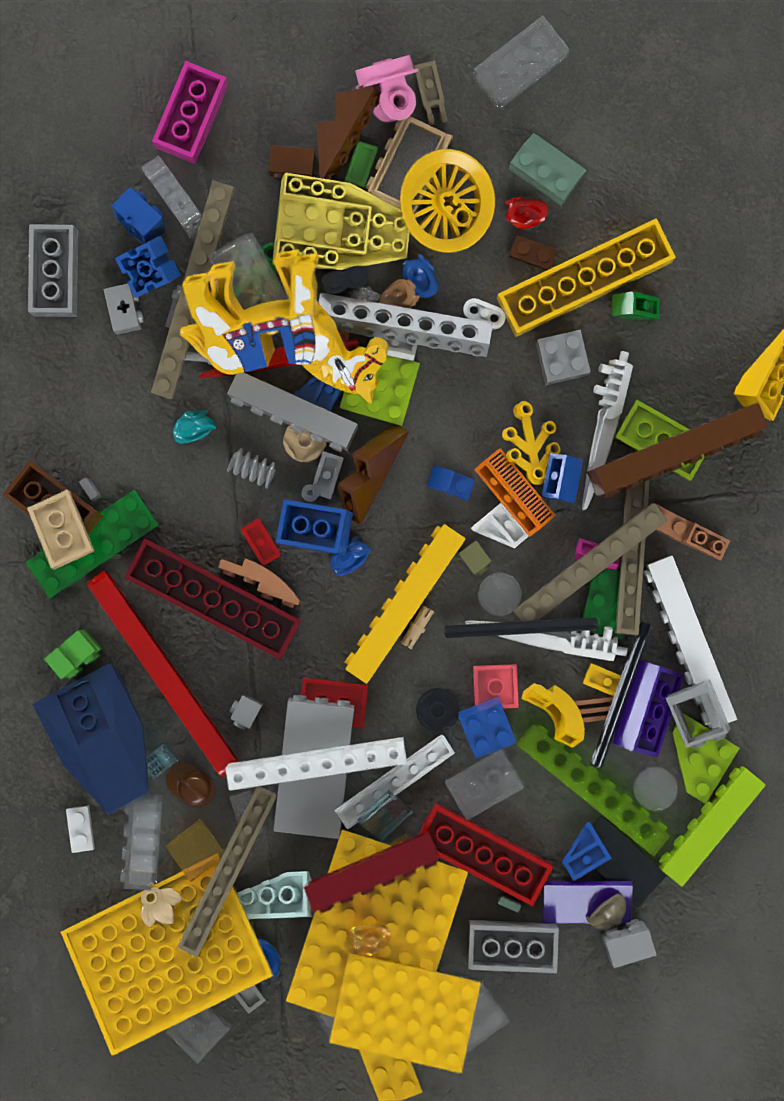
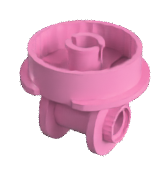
(388, 76)

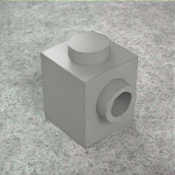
(245, 711)

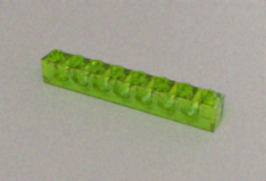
(650, 841)

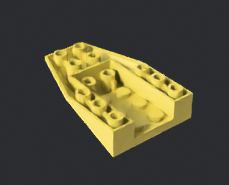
(338, 224)

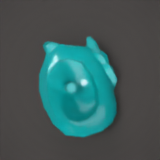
(192, 426)

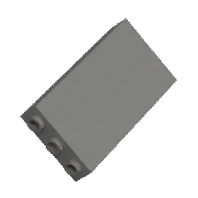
(310, 803)

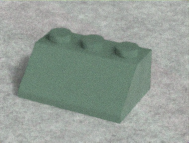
(547, 169)

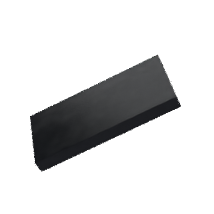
(627, 862)

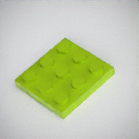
(390, 396)

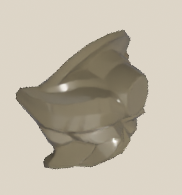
(608, 913)

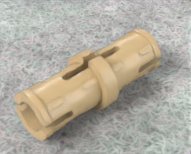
(417, 627)

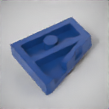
(585, 853)

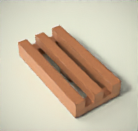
(597, 709)

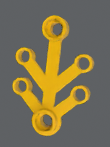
(530, 445)

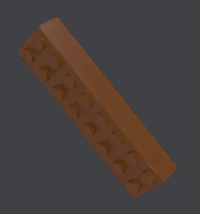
(684, 448)

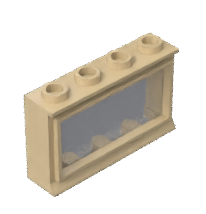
(409, 144)

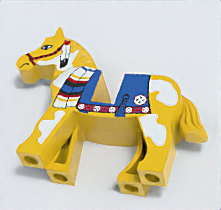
(242, 339)

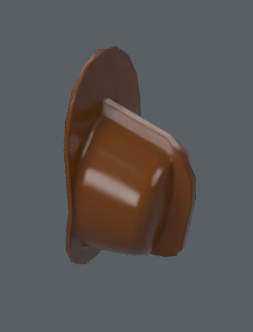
(190, 785)

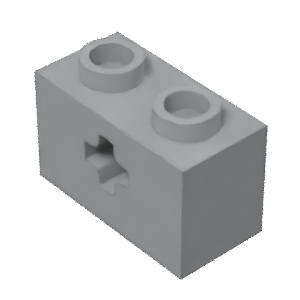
(121, 321)

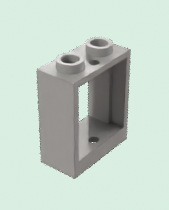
(688, 693)

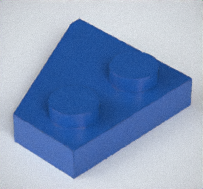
(319, 394)

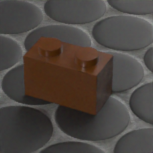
(291, 160)

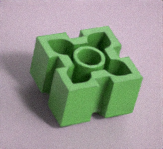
(73, 654)

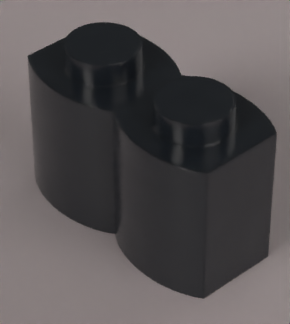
(340, 282)

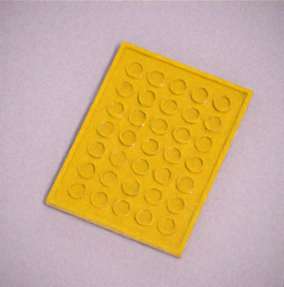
(412, 907)
(148, 984)

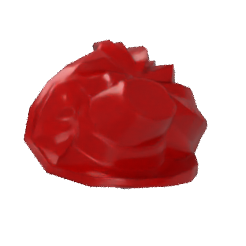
(526, 212)

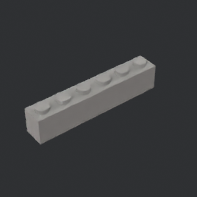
(293, 411)

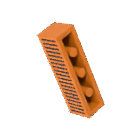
(515, 492)

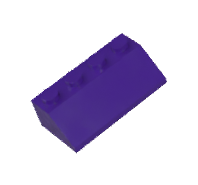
(647, 710)

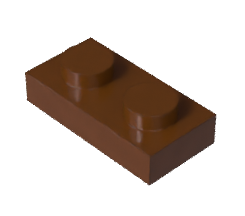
(532, 253)

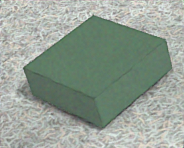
(508, 902)

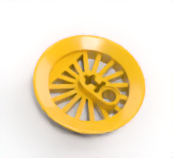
(474, 222)

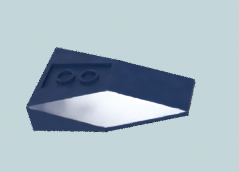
(99, 737)

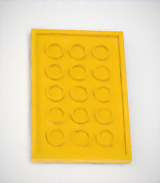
(405, 1012)

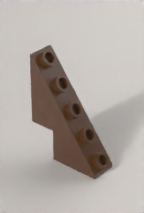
(340, 135)
(372, 467)

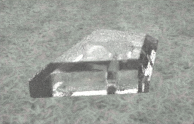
(364, 293)

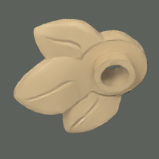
(161, 907)

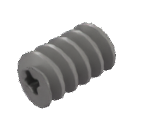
(252, 468)

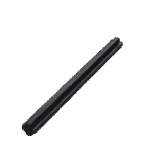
(521, 627)
(621, 695)

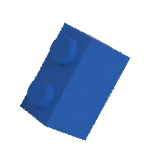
(562, 478)

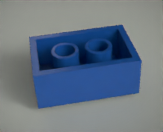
(314, 527)

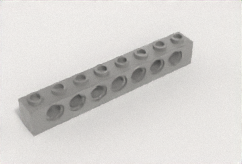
(408, 325)

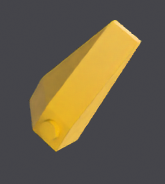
(764, 380)

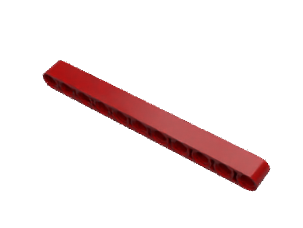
(162, 672)

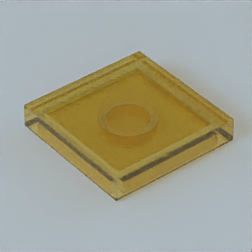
(195, 850)

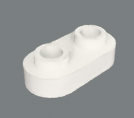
(484, 313)

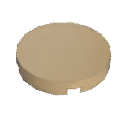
(303, 450)

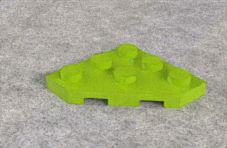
(703, 765)

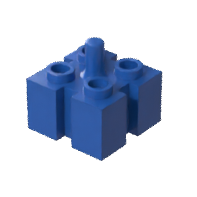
(148, 266)

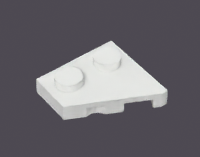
(501, 527)

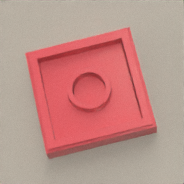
(496, 681)

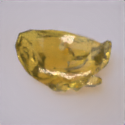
(368, 939)

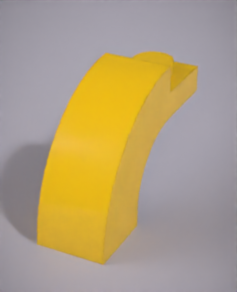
(562, 709)

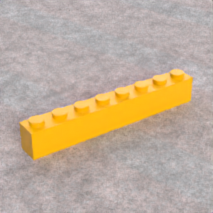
(405, 603)

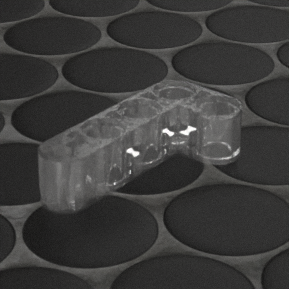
(173, 195)

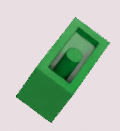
(635, 306)

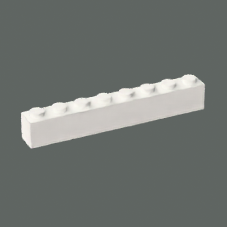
(688, 636)

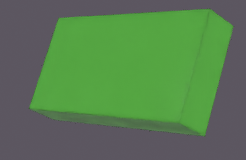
(361, 164)

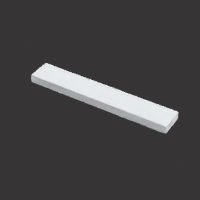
(396, 779)

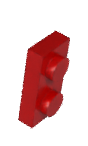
(261, 542)

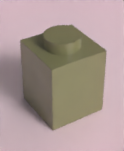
(475, 558)

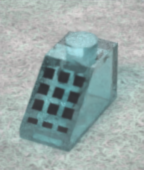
(159, 761)

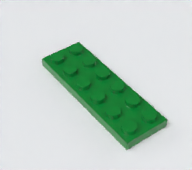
(118, 529)

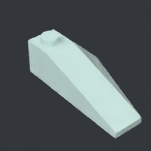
(278, 897)

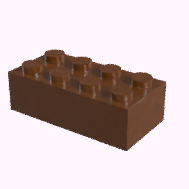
(36, 485)

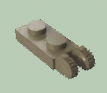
(430, 90)

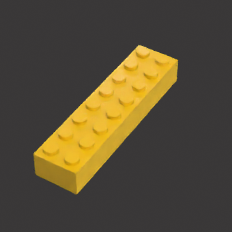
(586, 277)

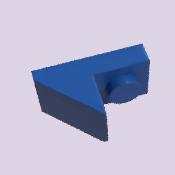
(450, 482)

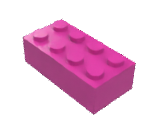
(190, 112)

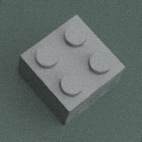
(562, 357)
(628, 943)

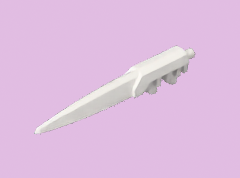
(608, 417)
(573, 643)

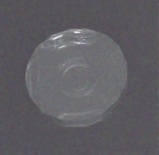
(499, 594)
(655, 788)

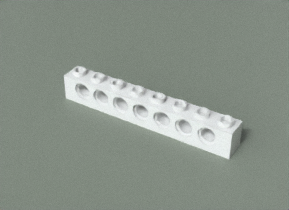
(316, 763)

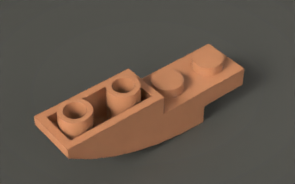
(692, 535)
(270, 583)

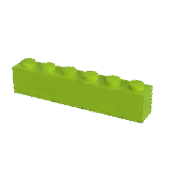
(711, 825)

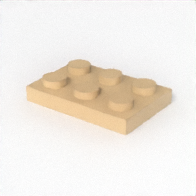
(60, 529)

